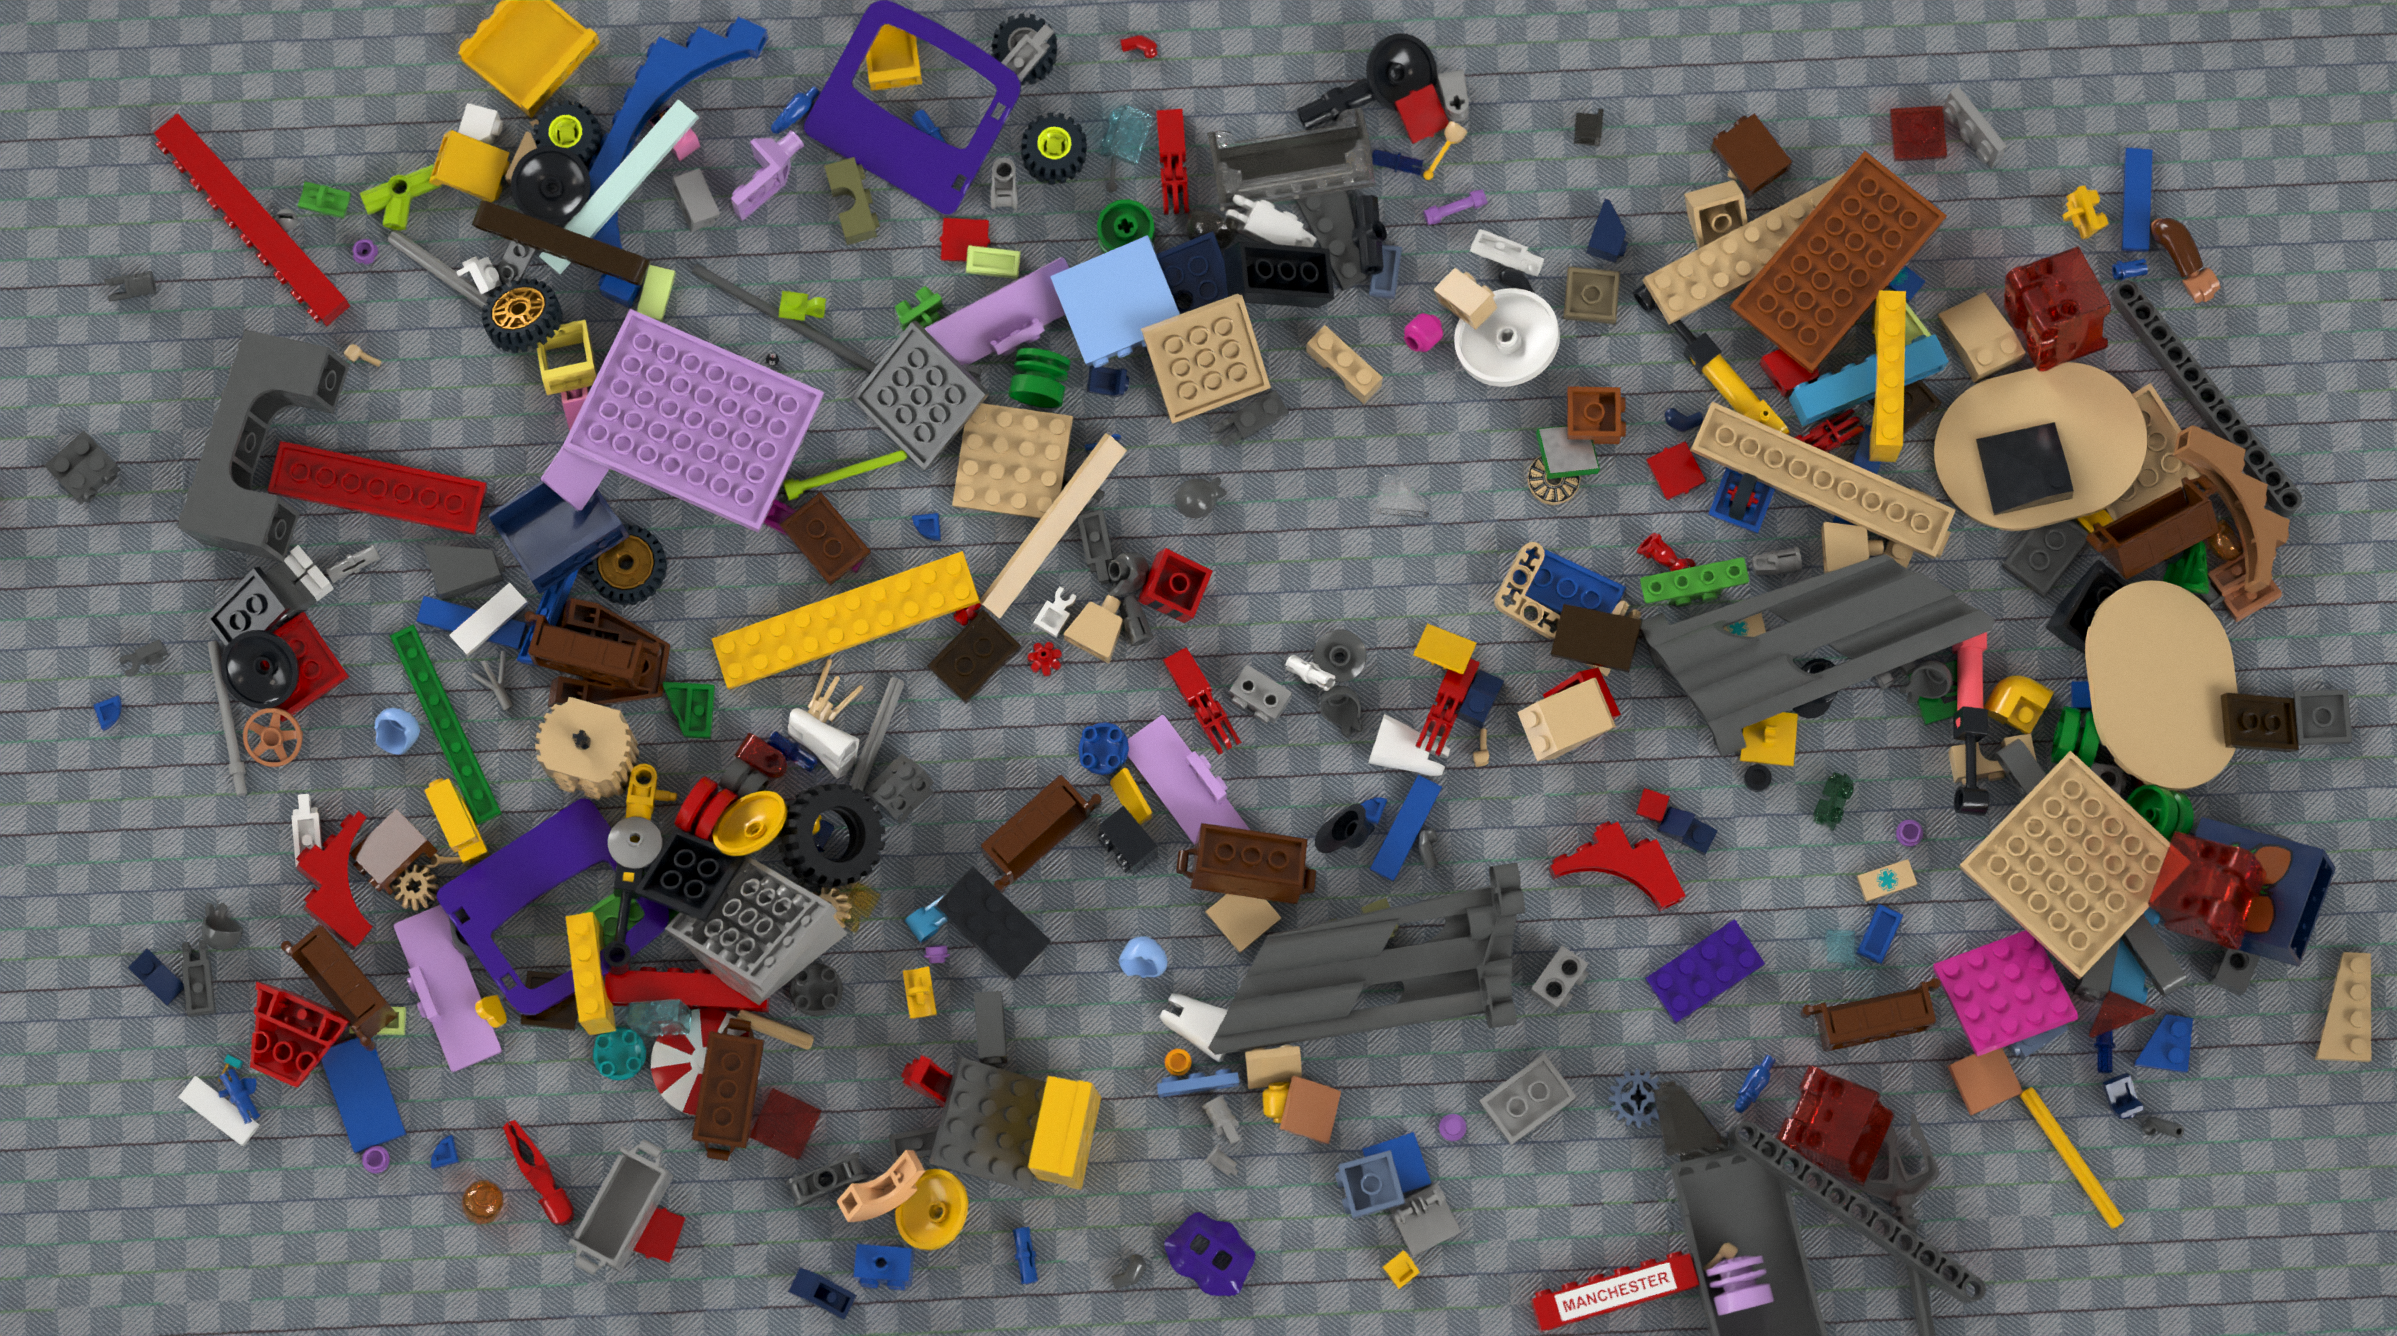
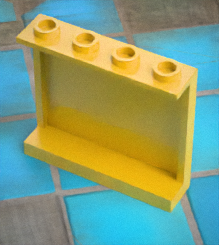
(527, 50)

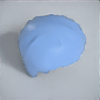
(396, 730)
(1143, 958)

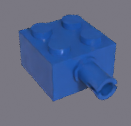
(884, 1266)

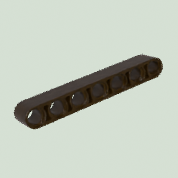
(561, 242)

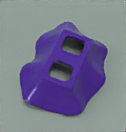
(1200, 1267)

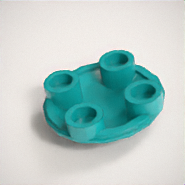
(619, 1054)

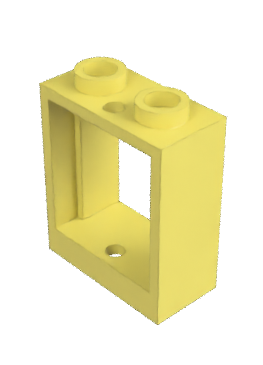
(570, 376)

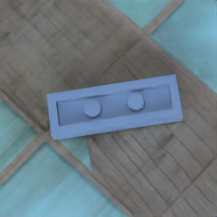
(1197, 1083)

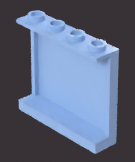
(1114, 299)

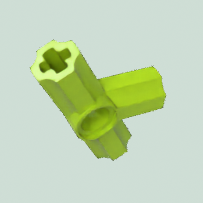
(398, 205)

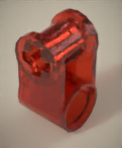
(759, 754)

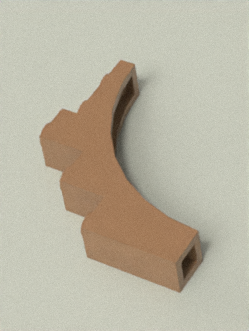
(2244, 497)

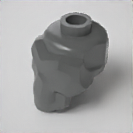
(1128, 573)

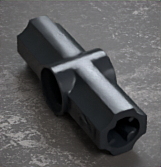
(1334, 103)
(1369, 234)

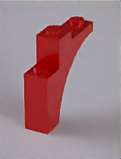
(1613, 855)
(328, 870)
(927, 1079)

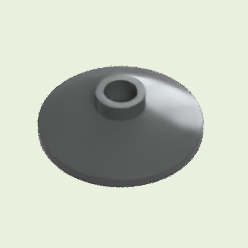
(1342, 643)

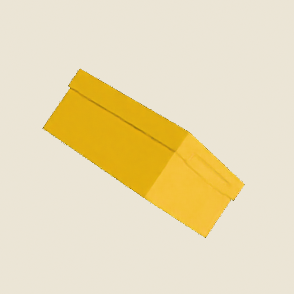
(1064, 1132)

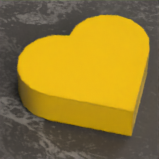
(491, 1010)

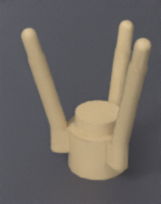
(821, 707)

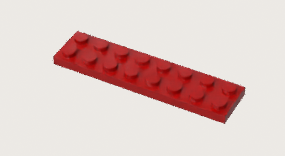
(377, 488)

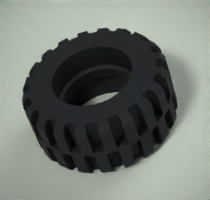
(863, 835)

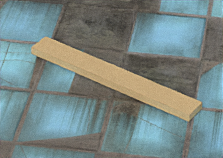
(1052, 526)

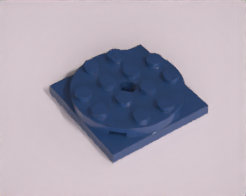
(1195, 270)

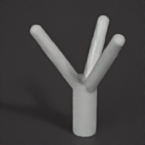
(496, 686)

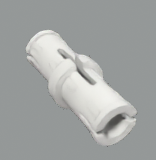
(1310, 672)

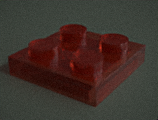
(1918, 133)
(785, 1124)

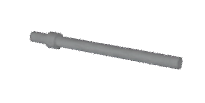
(236, 767)

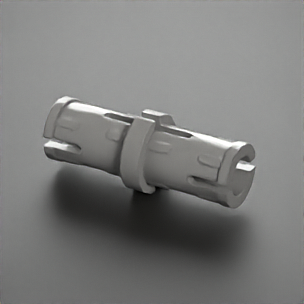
(353, 563)

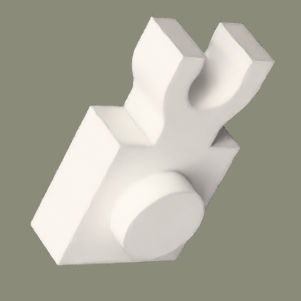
(1053, 615)

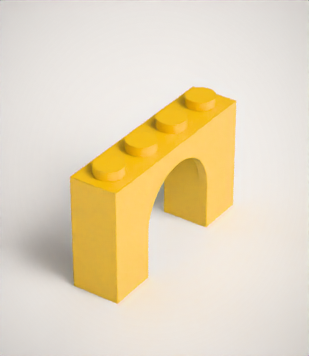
(456, 821)
(585, 944)

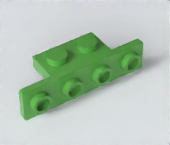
(1694, 583)

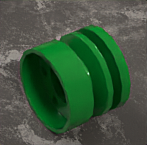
(1039, 378)

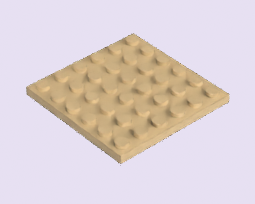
(2071, 864)

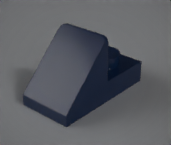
(1687, 830)
(157, 977)

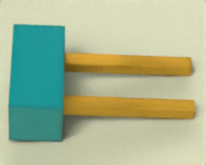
(237, 1063)

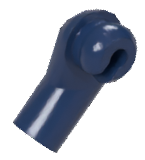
(1680, 421)

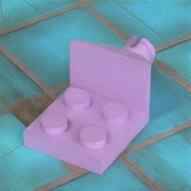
(768, 180)

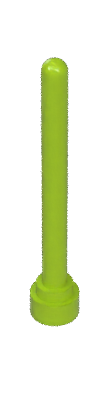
(795, 487)

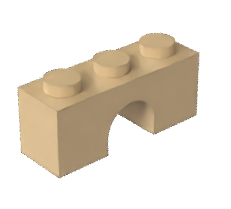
(1352, 369)
(1985, 767)

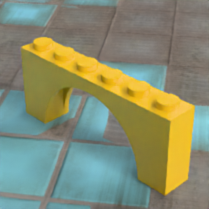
(1889, 332)

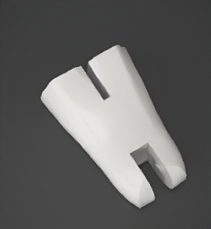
(832, 746)
(1397, 749)
(1196, 1023)

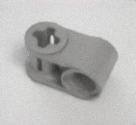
(1454, 92)
(1004, 189)

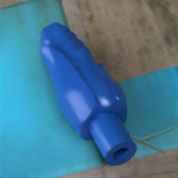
(795, 109)
(1754, 1083)

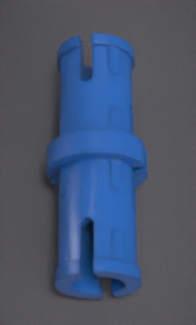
(239, 1096)
(1025, 1255)

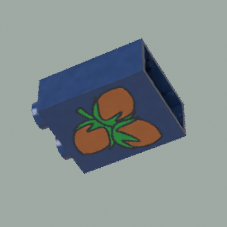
(2291, 895)

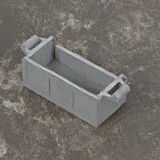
(621, 1209)

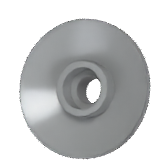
(634, 854)

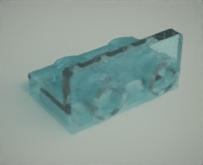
(1126, 134)

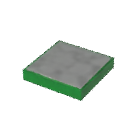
(1566, 456)

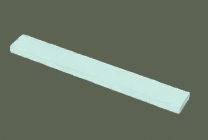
(628, 176)

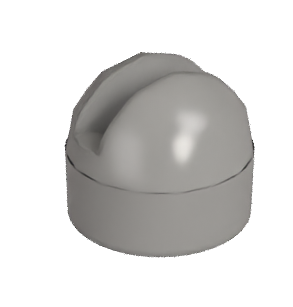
(286, 223)

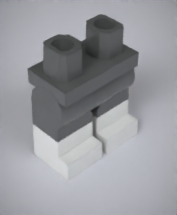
(299, 582)

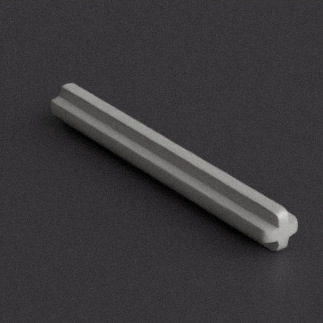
(438, 268)
(877, 733)

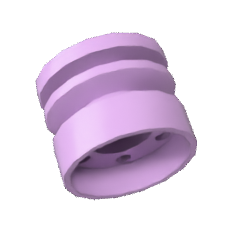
(1739, 1284)

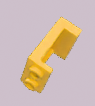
(893, 60)
(470, 166)

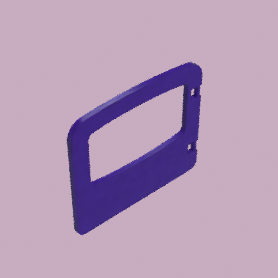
(890, 146)
(521, 874)

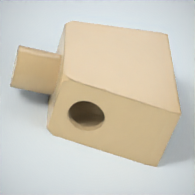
(1846, 545)
(1097, 629)

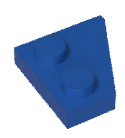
(2168, 1045)

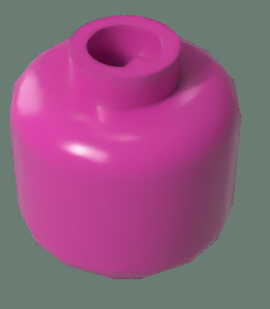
(1423, 332)

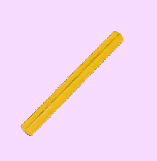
(2072, 1157)

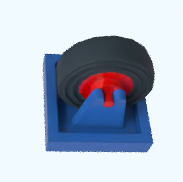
(1741, 500)

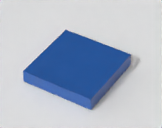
(1407, 1160)

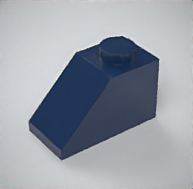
(1608, 235)
(1480, 699)
(822, 1293)

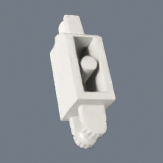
(1269, 225)

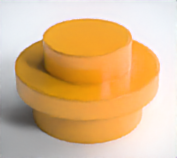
(1178, 1062)

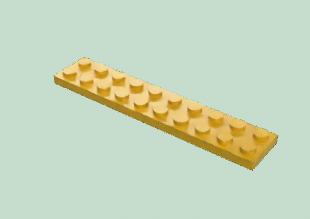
(845, 620)

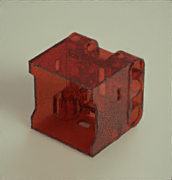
(2057, 308)
(2207, 889)
(1837, 1125)

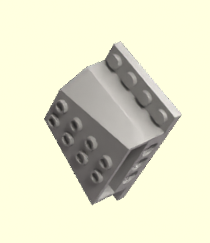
(760, 931)

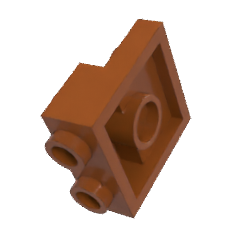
(1595, 414)

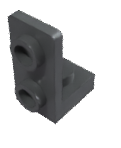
(515, 262)

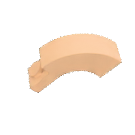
(884, 1193)

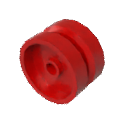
(704, 808)

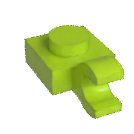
(796, 306)

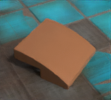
(2230, 582)
(1985, 1080)
(1310, 1110)

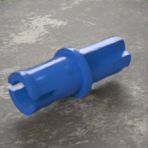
(926, 125)

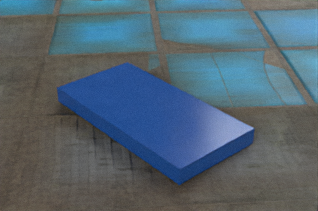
(1568, 583)
(362, 1095)

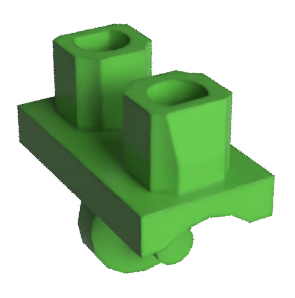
(324, 200)
(924, 314)

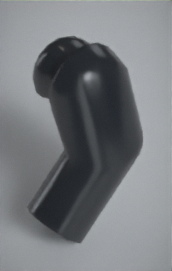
(1515, 279)

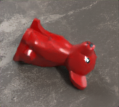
(1655, 548)

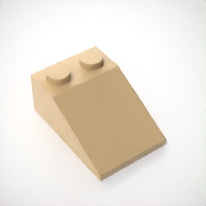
(1982, 337)
(1566, 720)

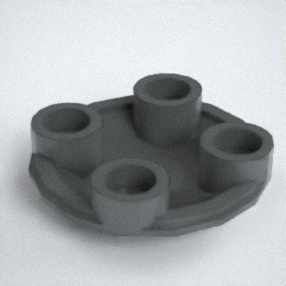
(816, 990)

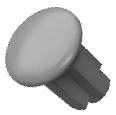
(1222, 1161)

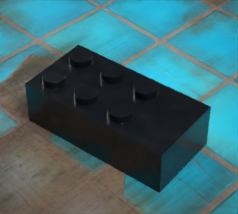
(1279, 274)
(992, 923)

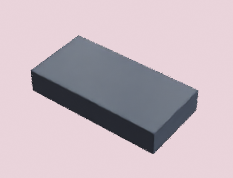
(1385, 283)

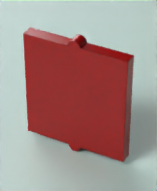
(1421, 113)
(960, 234)
(1676, 470)
(660, 1235)

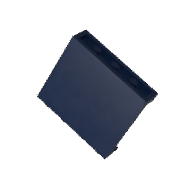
(552, 536)

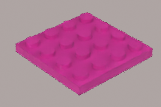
(2005, 992)

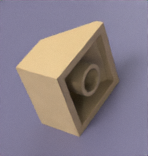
(1715, 211)

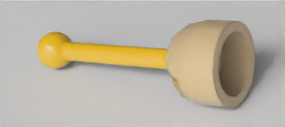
(1454, 134)

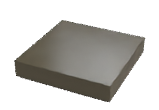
(1591, 295)

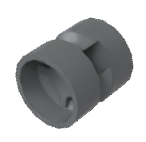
(742, 780)

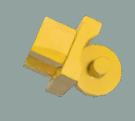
(2082, 213)
(919, 993)

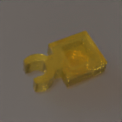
(863, 903)

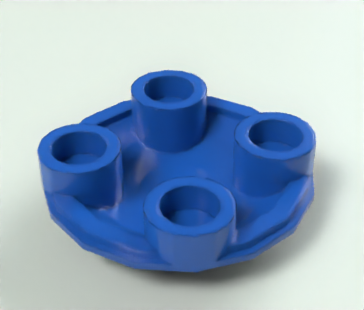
(1103, 748)

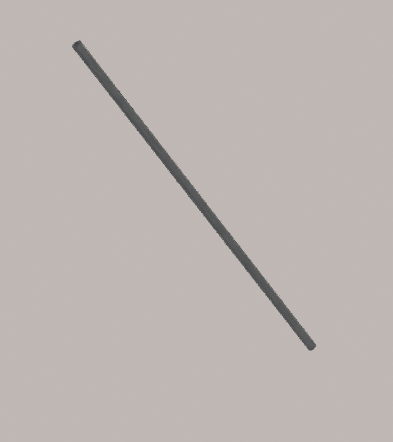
(806, 331)

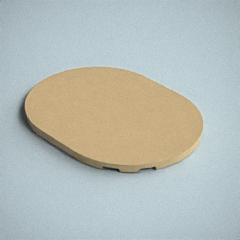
(2095, 422)
(2158, 684)

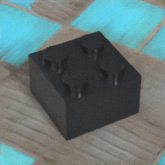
(1128, 841)

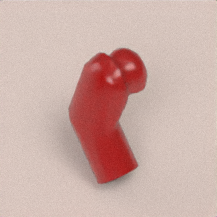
(1140, 42)

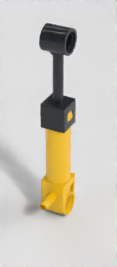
(1707, 358)
(639, 803)

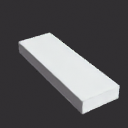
(488, 619)
(218, 1111)

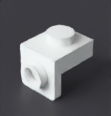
(483, 273)

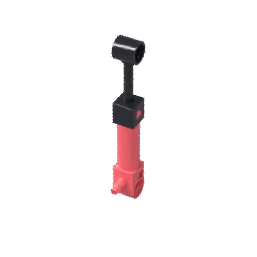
(1970, 721)

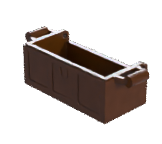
(2158, 528)
(588, 654)
(1036, 830)
(1248, 864)
(342, 983)
(1874, 1017)
(728, 1089)

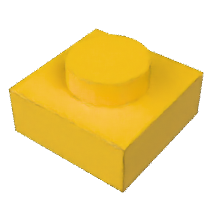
(1401, 1269)

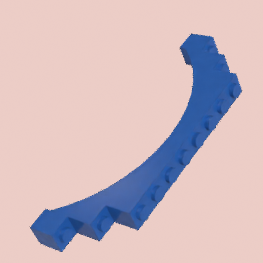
(664, 73)

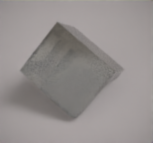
(1588, 128)

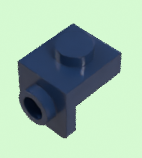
(1107, 381)
(2122, 1096)

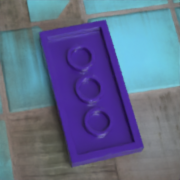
(1705, 971)

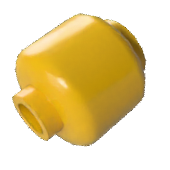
(1274, 1100)

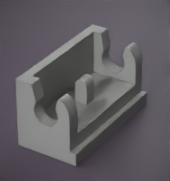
(695, 200)

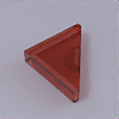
(2117, 1012)

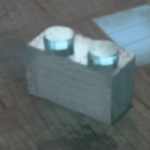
(659, 1017)

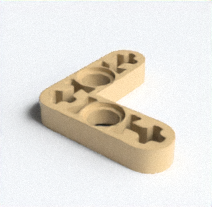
(1521, 601)

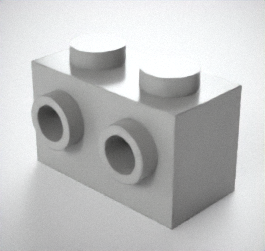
(1260, 695)

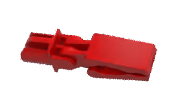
(1172, 150)
(1822, 439)
(1196, 689)
(1452, 695)
(554, 1202)

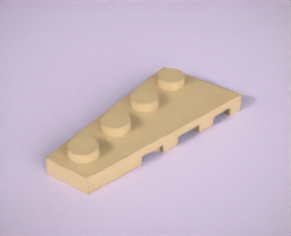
(2348, 1020)

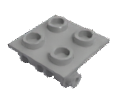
(1425, 1219)

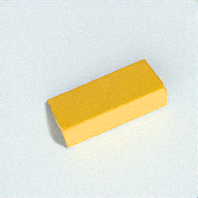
(1131, 796)

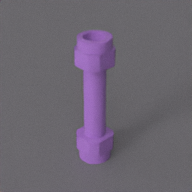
(1476, 199)

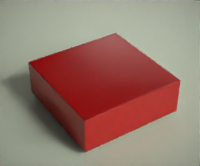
(1652, 805)

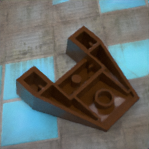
(601, 622)

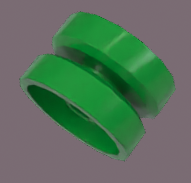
(1122, 217)
(2075, 737)
(2163, 809)

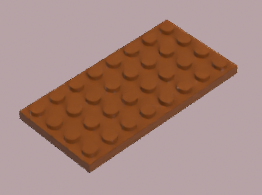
(1838, 262)

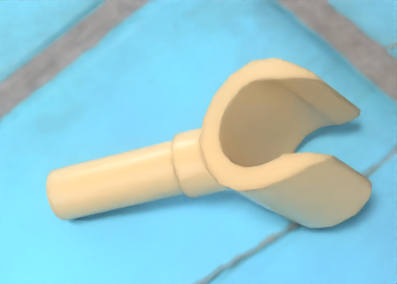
(353, 352)
(1481, 757)
(441, 860)
(1727, 1250)

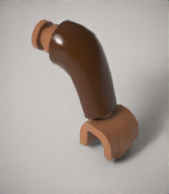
(2181, 247)

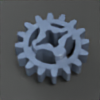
(1625, 1099)

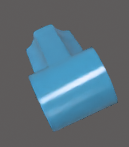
(925, 921)

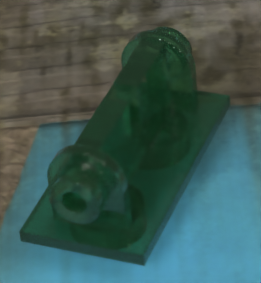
(1839, 790)

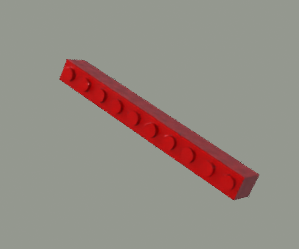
(251, 219)

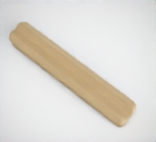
(777, 1030)

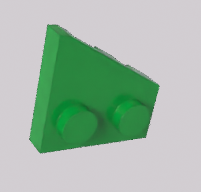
(2190, 570)
(692, 707)

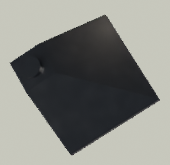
(2025, 468)
(2079, 606)
(689, 875)

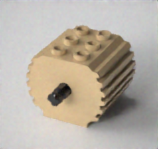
(587, 748)

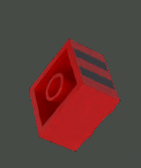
(1175, 585)

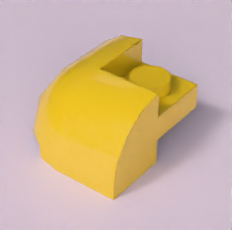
(2018, 702)

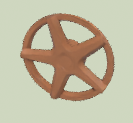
(273, 737)

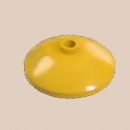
(750, 823)
(920, 1218)

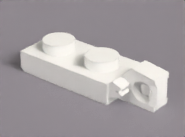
(1506, 252)
(305, 826)

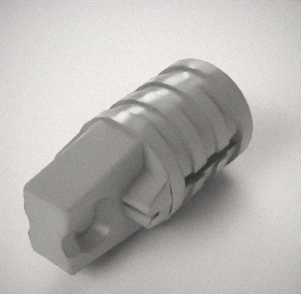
(1777, 562)
(1222, 1118)

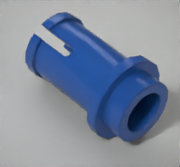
(2129, 269)

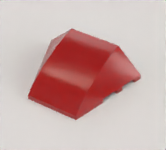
(291, 1033)

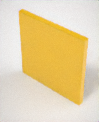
(1445, 649)
(1771, 740)

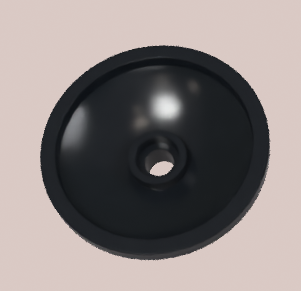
(1409, 60)
(547, 167)
(249, 678)

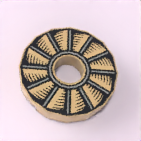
(1550, 493)

